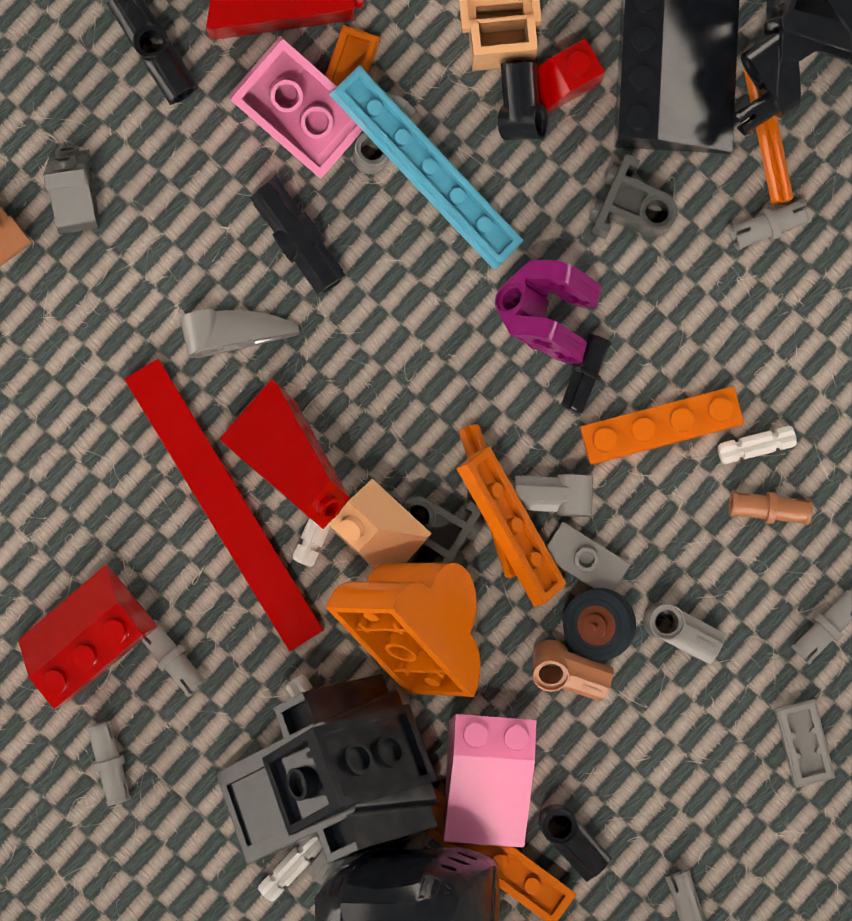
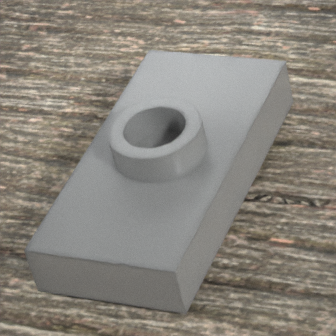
(586, 559)
(804, 743)

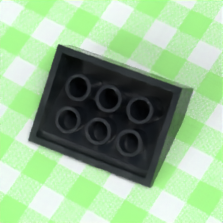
(677, 75)

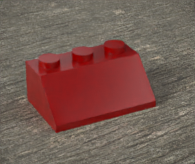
(83, 637)

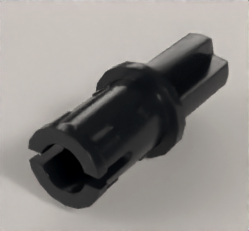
(585, 374)

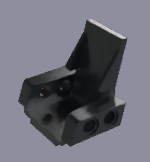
(341, 773)

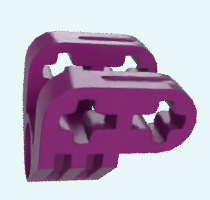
(524, 304)

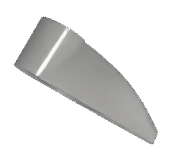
(224, 331)

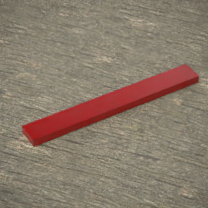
(224, 505)

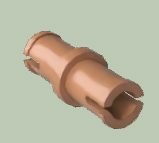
(770, 507)

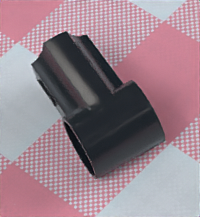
(522, 113)
(575, 843)

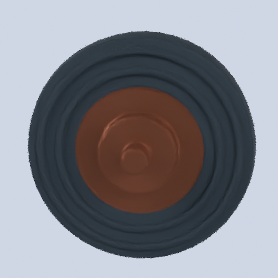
(599, 624)

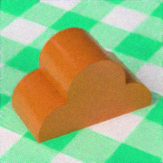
(415, 624)

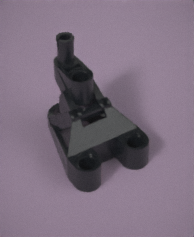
(791, 37)

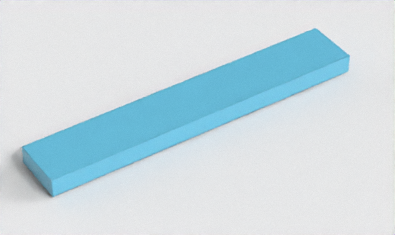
(426, 167)

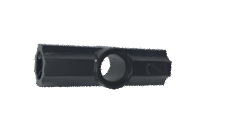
(165, 64)
(298, 237)

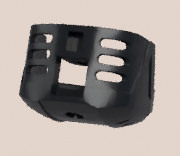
(412, 887)

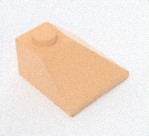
(379, 527)

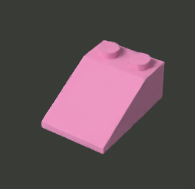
(295, 107)
(488, 780)

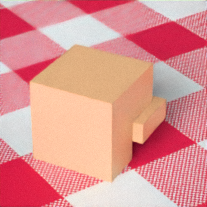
(500, 30)

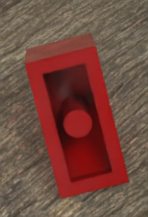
(569, 75)

